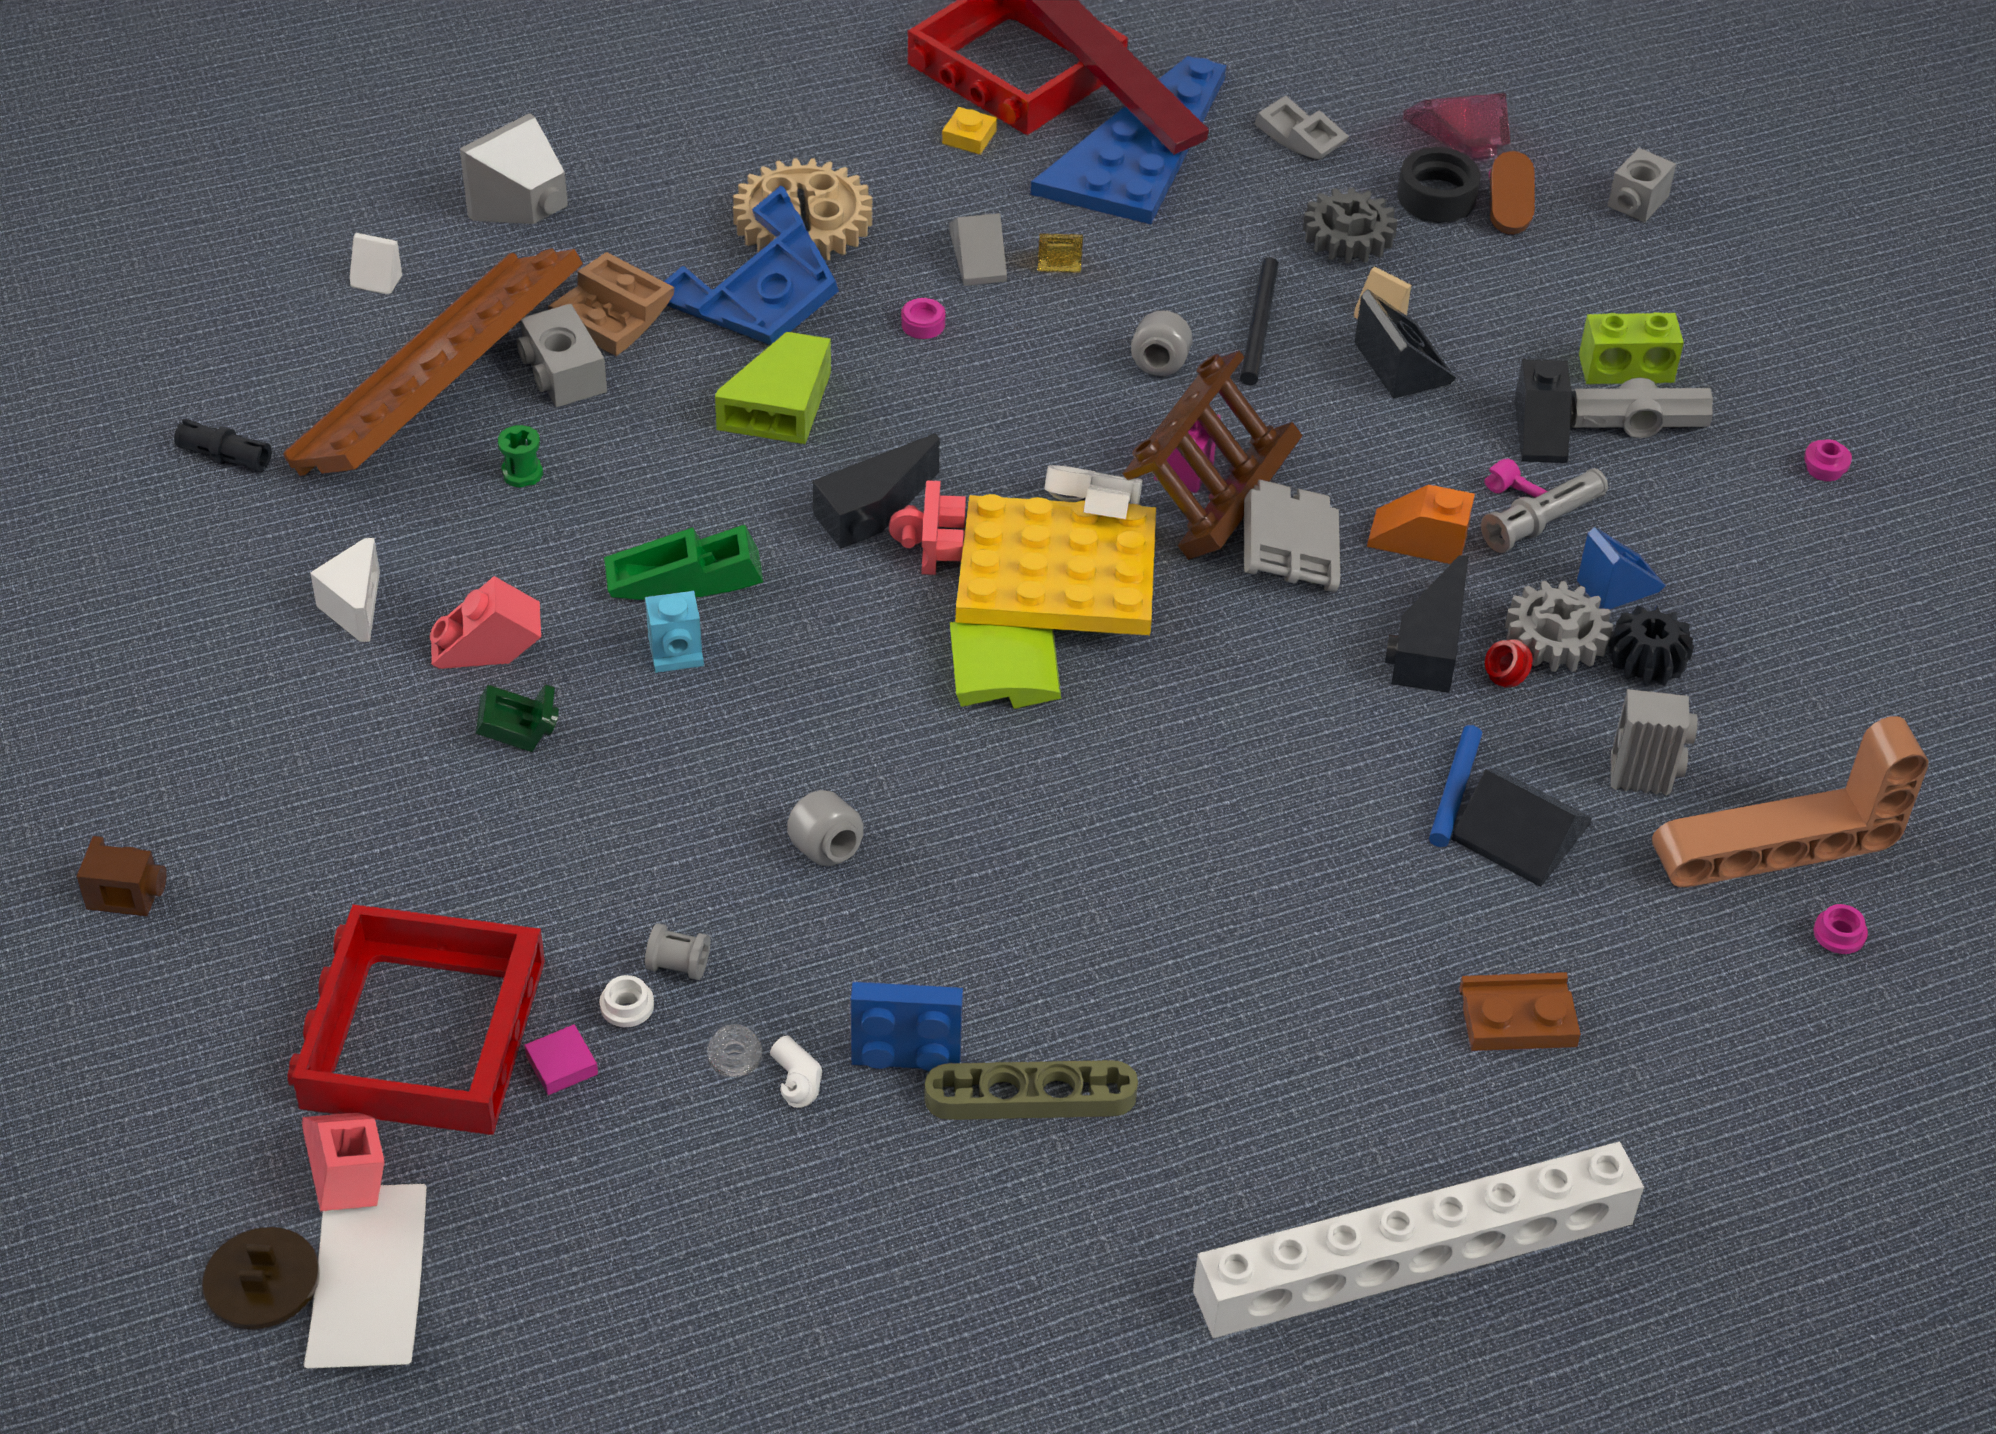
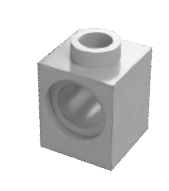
(1641, 185)

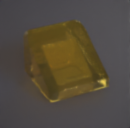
(1060, 252)

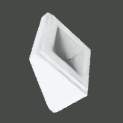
(375, 264)

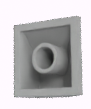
(513, 175)

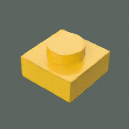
(969, 130)

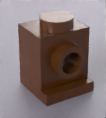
(120, 879)

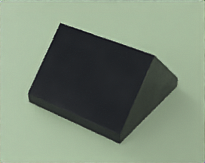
(1398, 349)
(1519, 826)

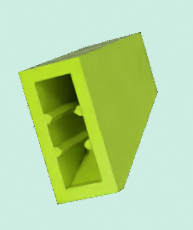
(777, 390)

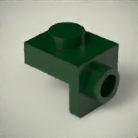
(515, 717)

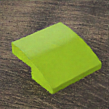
(1004, 663)

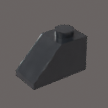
(1543, 410)

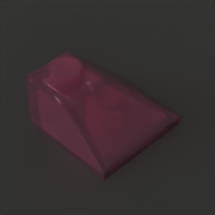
(1464, 122)

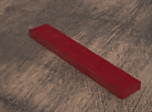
(1121, 73)

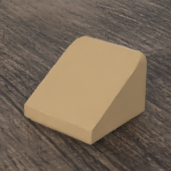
(1388, 288)

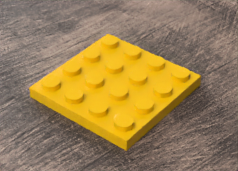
(1056, 566)

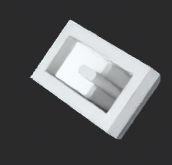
(348, 588)

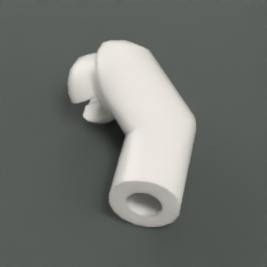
(803, 1072)

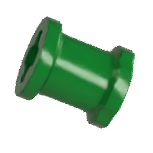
(520, 456)

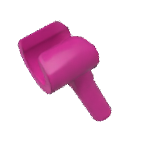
(1507, 474)

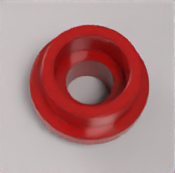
(1499, 659)

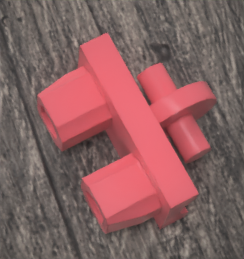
(913, 526)

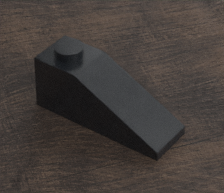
(865, 495)
(1429, 633)

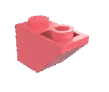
(486, 628)
(344, 1159)

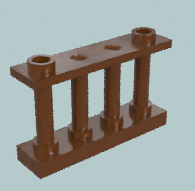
(1269, 448)

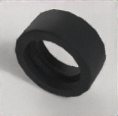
(1433, 203)

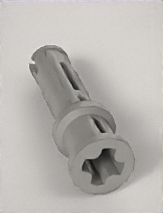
(1529, 515)

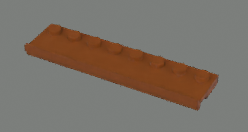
(430, 362)

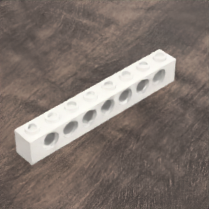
(1415, 1239)

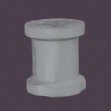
(677, 951)

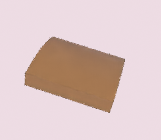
(616, 301)

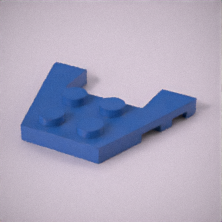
(772, 288)

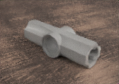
(1641, 407)

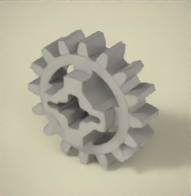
(1559, 625)

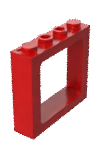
(934, 48)
(427, 942)

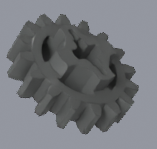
(1350, 225)

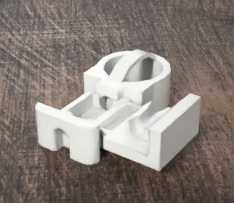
(1103, 493)

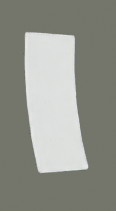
(369, 1282)

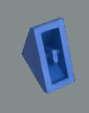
(1615, 572)

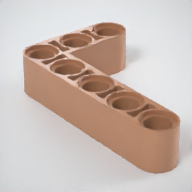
(1805, 828)

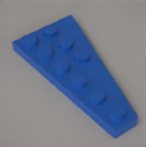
(1122, 163)

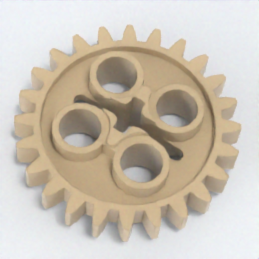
(834, 205)

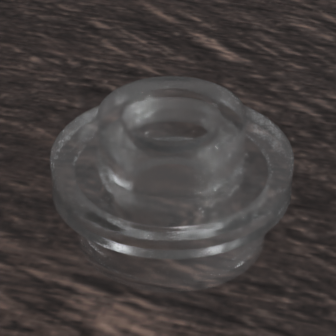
(734, 1039)

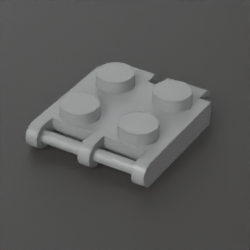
(1292, 535)

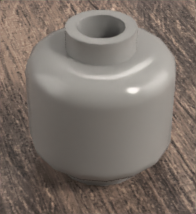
(1161, 343)
(825, 828)

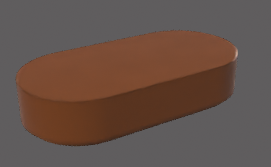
(1512, 192)

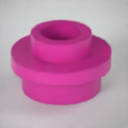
(1827, 459)
(1841, 929)

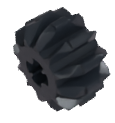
(1651, 645)

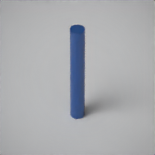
(1455, 786)

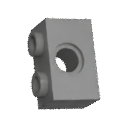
(562, 355)

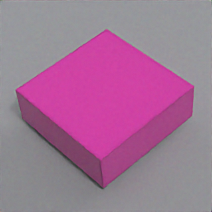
(561, 1059)

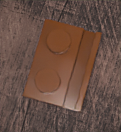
(1519, 1011)

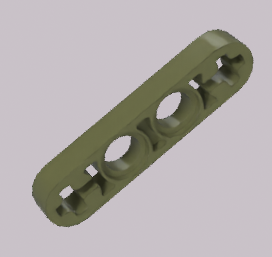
(1030, 1080)

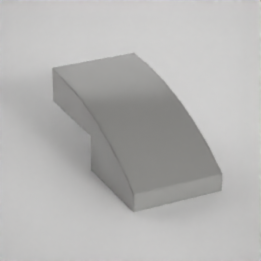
(1305, 134)

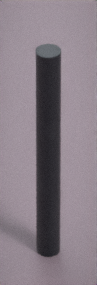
(1259, 321)

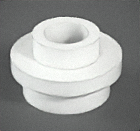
(622, 991)

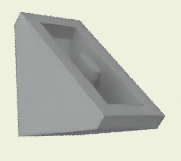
(979, 248)

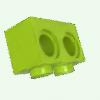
(1630, 347)

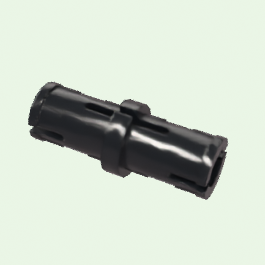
(223, 445)

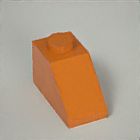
(1424, 524)

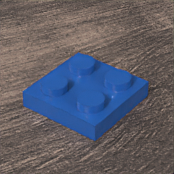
(905, 1025)

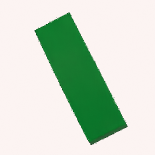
(685, 564)

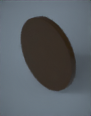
(261, 1278)

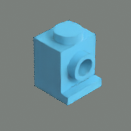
(674, 631)

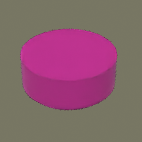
(923, 318)

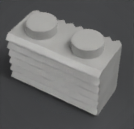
(1652, 741)

